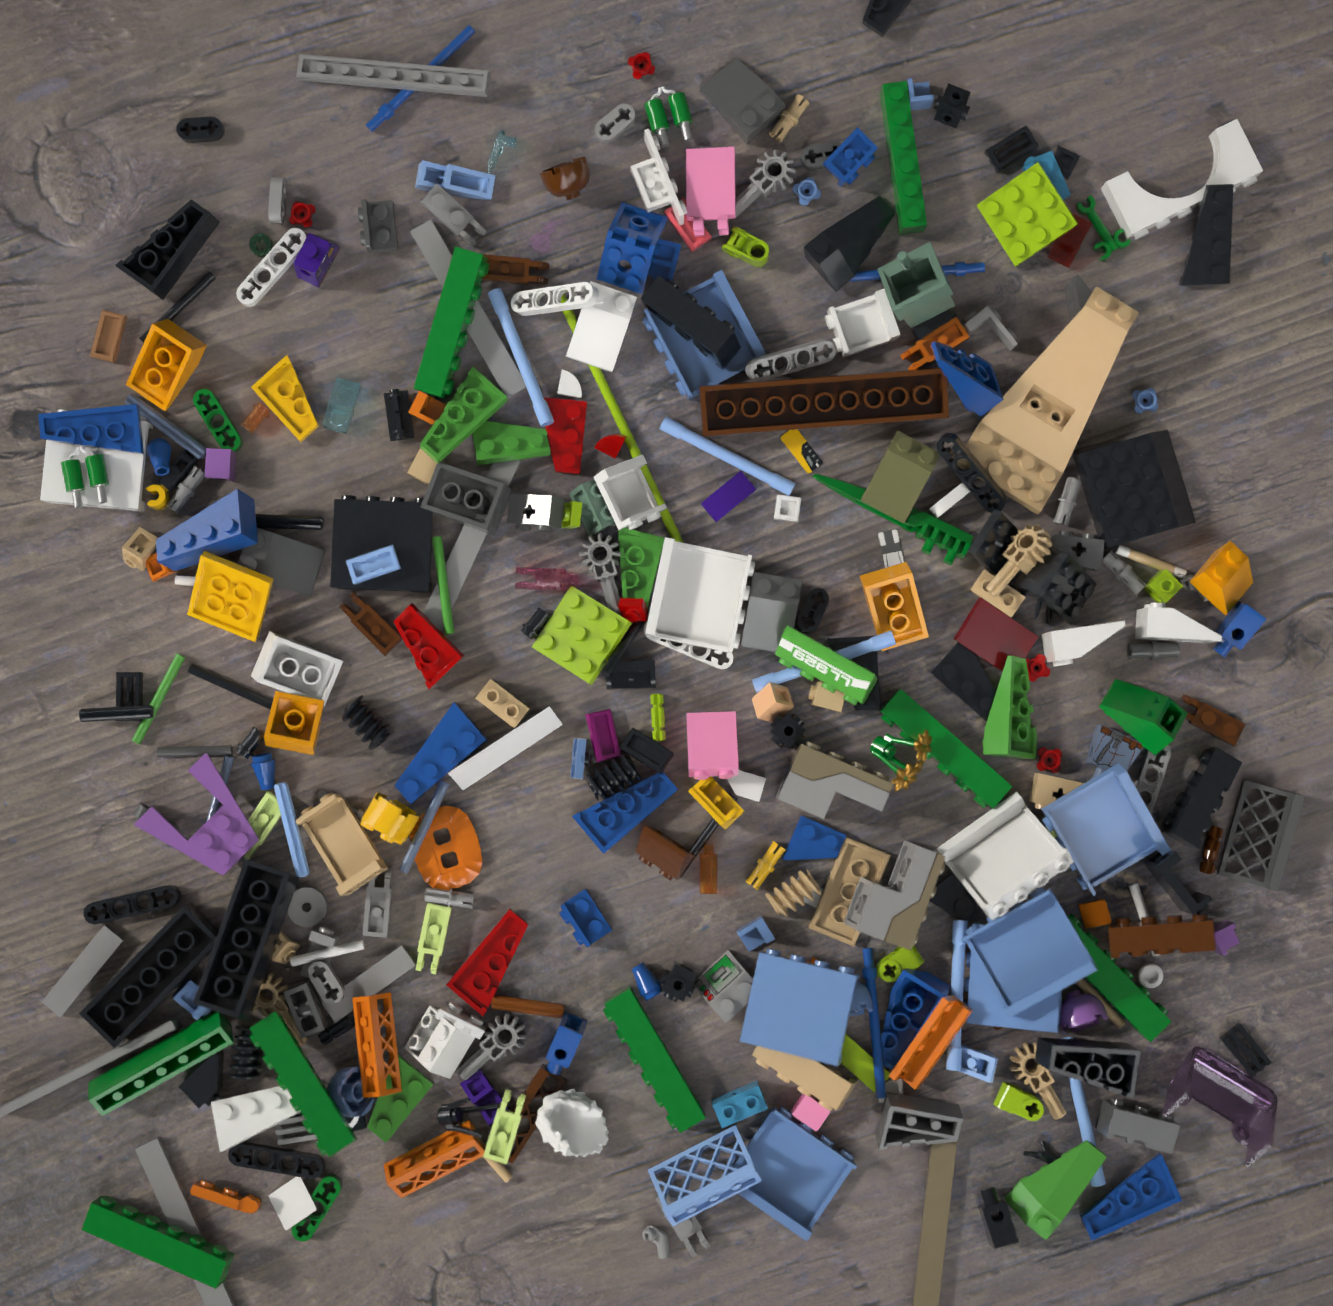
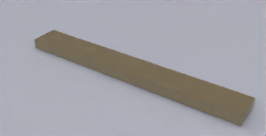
(934, 1224)

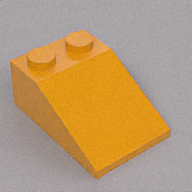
(165, 363)
(894, 604)

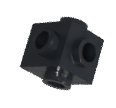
(952, 106)
(778, 731)
(678, 973)

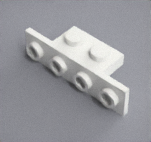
(654, 181)

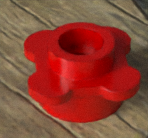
(642, 58)
(297, 209)
(1042, 671)
(1055, 756)

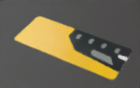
(801, 450)

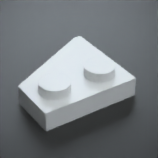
(452, 1012)

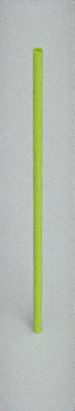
(624, 429)

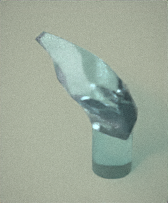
(501, 140)

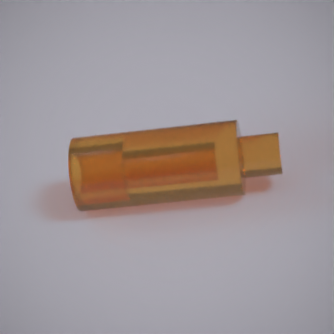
(708, 870)

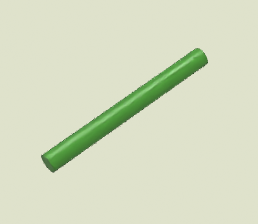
(443, 585)
(159, 697)

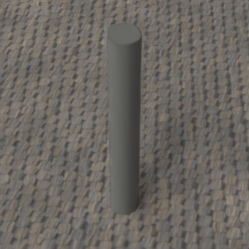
(194, 751)

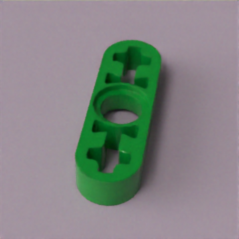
(214, 402)
(318, 1217)

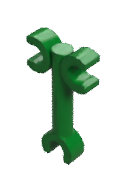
(1109, 242)

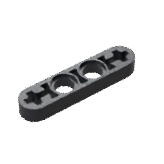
(969, 474)
(132, 905)
(276, 1160)

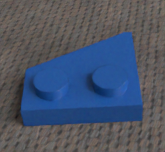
(665, 260)
(813, 841)

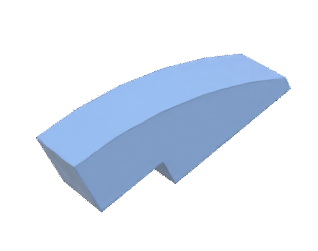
(455, 180)

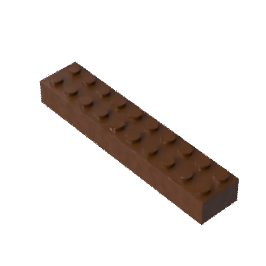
(823, 401)

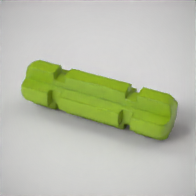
(658, 717)

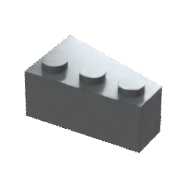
(917, 1120)

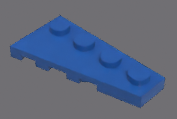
(102, 427)
(619, 814)

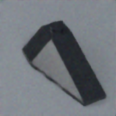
(846, 244)

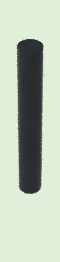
(621, 648)

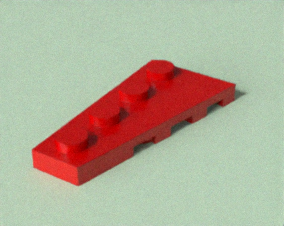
(484, 969)

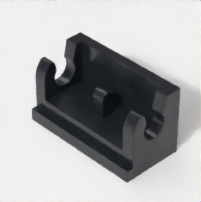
(632, 675)

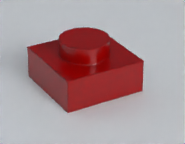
(633, 609)

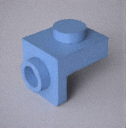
(185, 997)

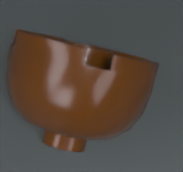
(566, 178)

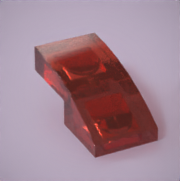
(1068, 245)

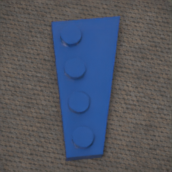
(1136, 1197)

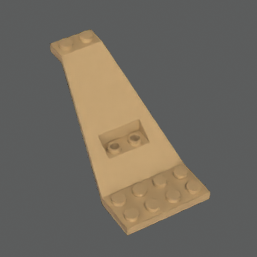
(1024, 444)

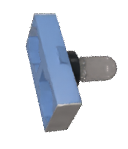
(581, 758)

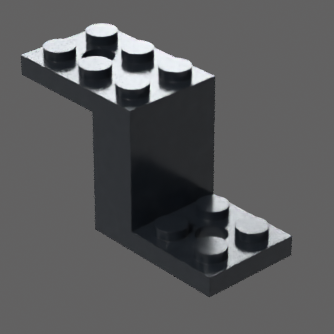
(1055, 582)

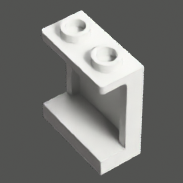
(862, 324)
(628, 494)

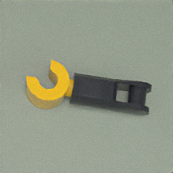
(171, 480)

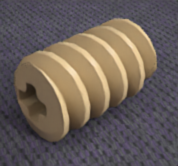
(793, 893)

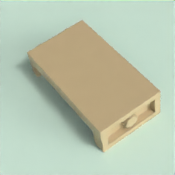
(342, 843)

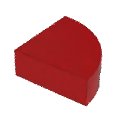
(611, 444)

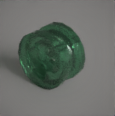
(257, 237)

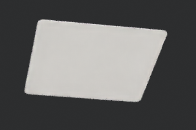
(292, 1202)

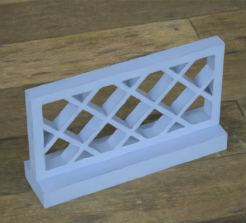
(709, 1194)

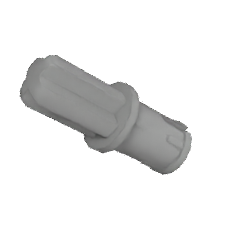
(1067, 501)
(449, 897)

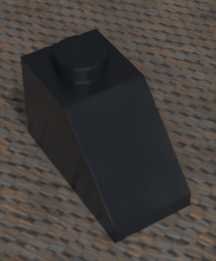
(206, 1081)

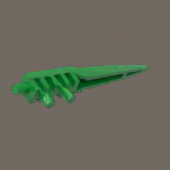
(927, 527)

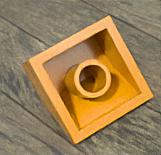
(1224, 577)
(294, 723)

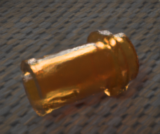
(255, 417)

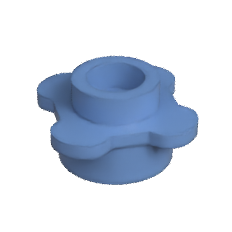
(808, 184)
(1150, 396)

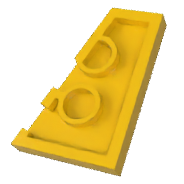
(286, 398)

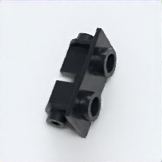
(398, 418)

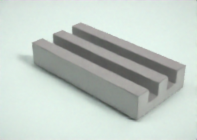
(281, 1140)

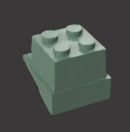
(916, 285)

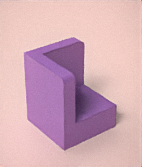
(220, 464)
(1225, 937)

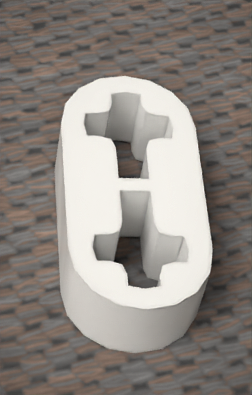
(949, 500)

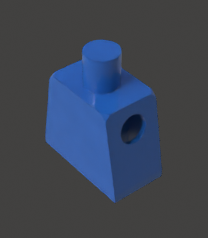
(1246, 622)
(565, 1042)

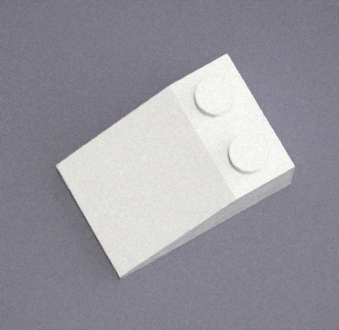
(602, 328)
(1168, 624)
(1073, 643)
(296, 668)

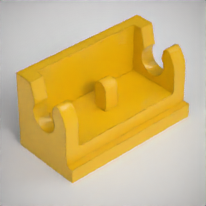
(716, 801)

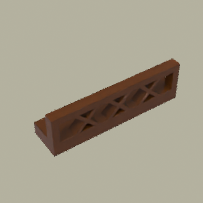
(530, 1092)

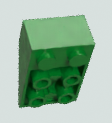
(1144, 714)

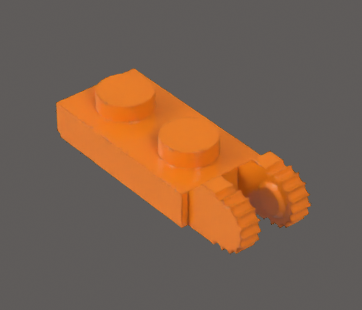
(949, 334)
(227, 1197)

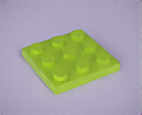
(1027, 214)
(581, 635)

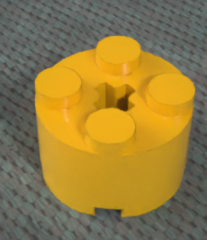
(390, 818)

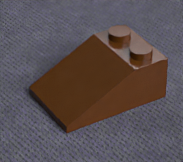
(663, 852)

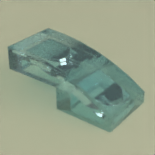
(341, 405)

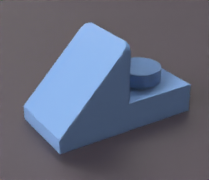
(978, 1063)

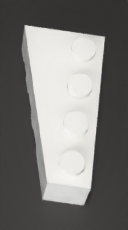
(249, 1115)

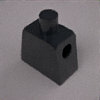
(999, 1230)

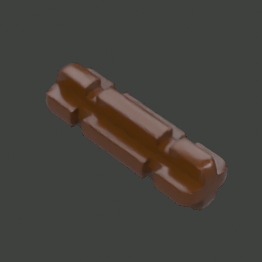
(1211, 850)

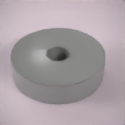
(315, 915)

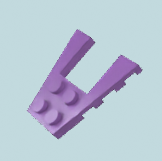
(221, 839)

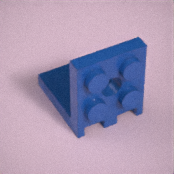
(634, 239)

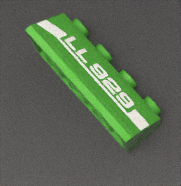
(825, 665)

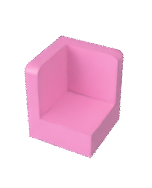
(810, 1111)

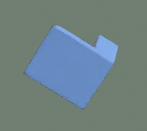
(919, 95)
(755, 933)

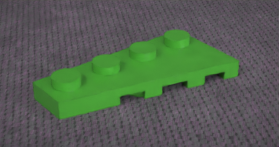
(470, 407)

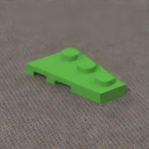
(394, 1108)

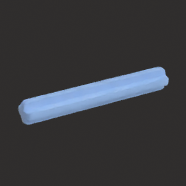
(291, 829)

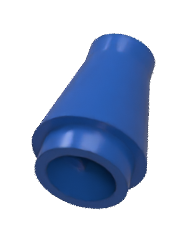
(159, 454)
(264, 769)
(646, 982)

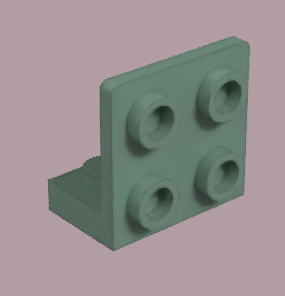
(594, 512)

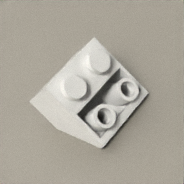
(438, 1044)

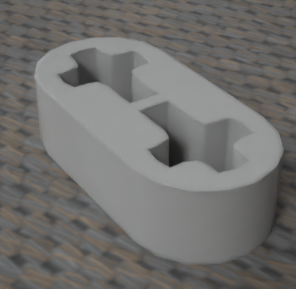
(611, 119)
(277, 200)
(321, 985)

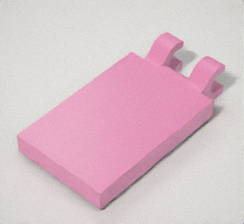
(710, 187)

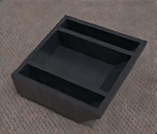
(1134, 488)

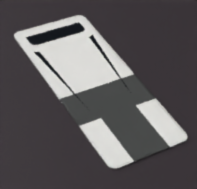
(890, 548)

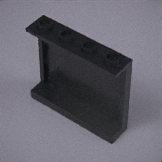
(375, 524)

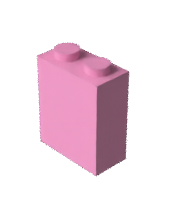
(712, 745)

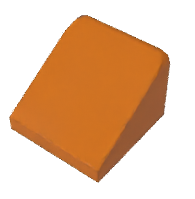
(156, 569)
(1095, 913)

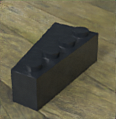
(170, 250)
(692, 320)
(1201, 797)
(1094, 1062)

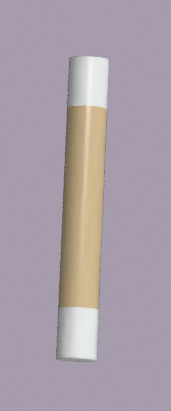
(1150, 561)

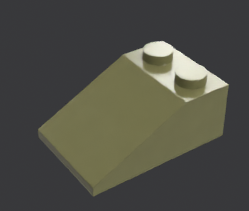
(900, 476)

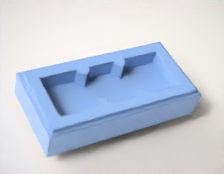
(373, 564)

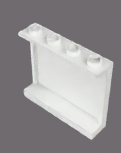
(123, 469)
(699, 596)
(1004, 856)

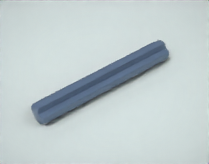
(167, 427)

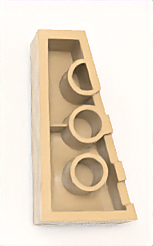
(810, 1076)

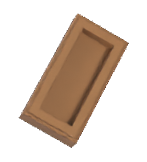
(108, 336)

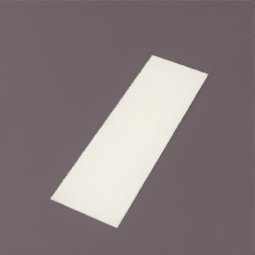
(505, 748)

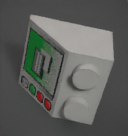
(725, 986)

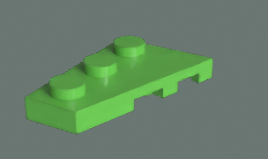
(508, 442)
(639, 562)

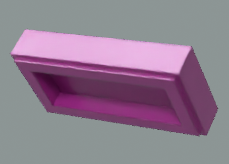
(603, 735)

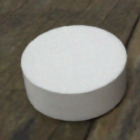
(1149, 975)

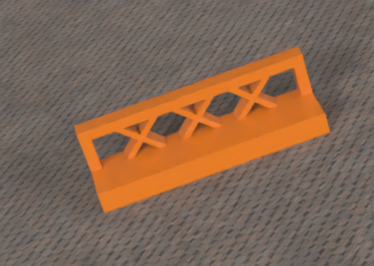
(931, 1041)
(372, 1045)
(430, 1157)

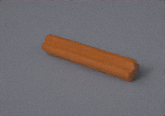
(527, 1006)

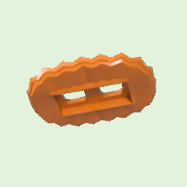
(463, 843)

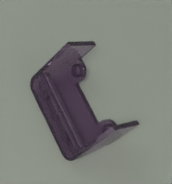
(1228, 1093)

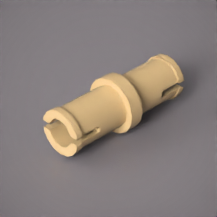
(789, 118)

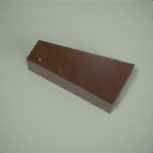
(1162, 935)

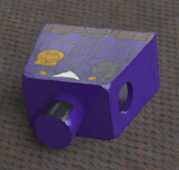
(315, 258)

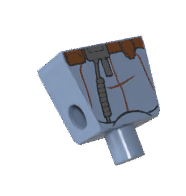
(1111, 748)

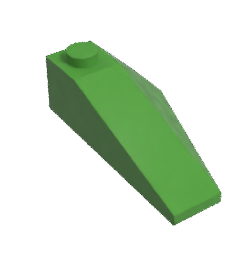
(1009, 721)
(1052, 1191)

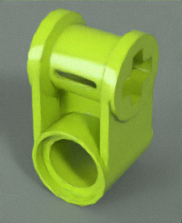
(745, 246)
(899, 959)
(1014, 1101)

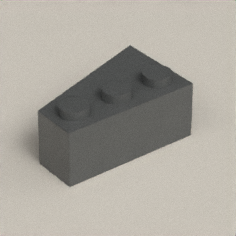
(1137, 1125)

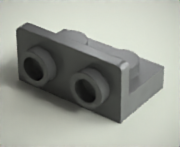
(379, 226)

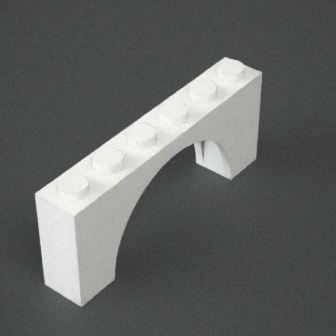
(1140, 210)

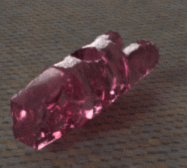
(559, 579)

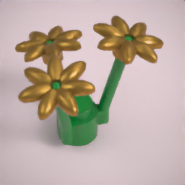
(885, 750)

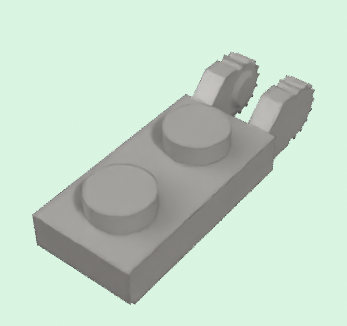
(451, 213)
(378, 907)
(687, 1227)

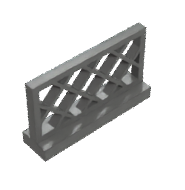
(1283, 839)

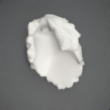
(572, 1123)

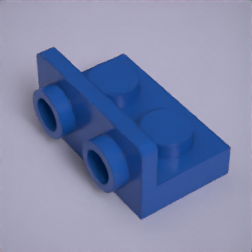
(850, 156)
(585, 918)

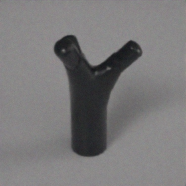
(1044, 1156)

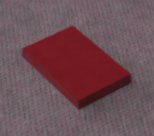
(994, 635)

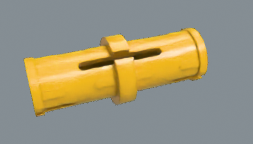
(765, 865)

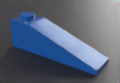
(970, 377)
(909, 1007)

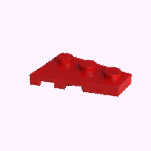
(566, 434)
(429, 646)

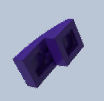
(728, 496)
(482, 1092)

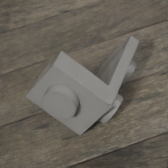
(993, 319)
(321, 939)

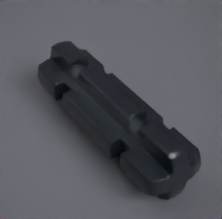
(337, 1029)

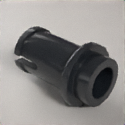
(535, 623)
(250, 743)

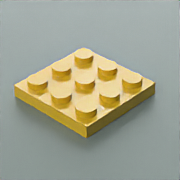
(230, 596)

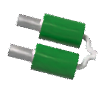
(679, 110)
(74, 480)

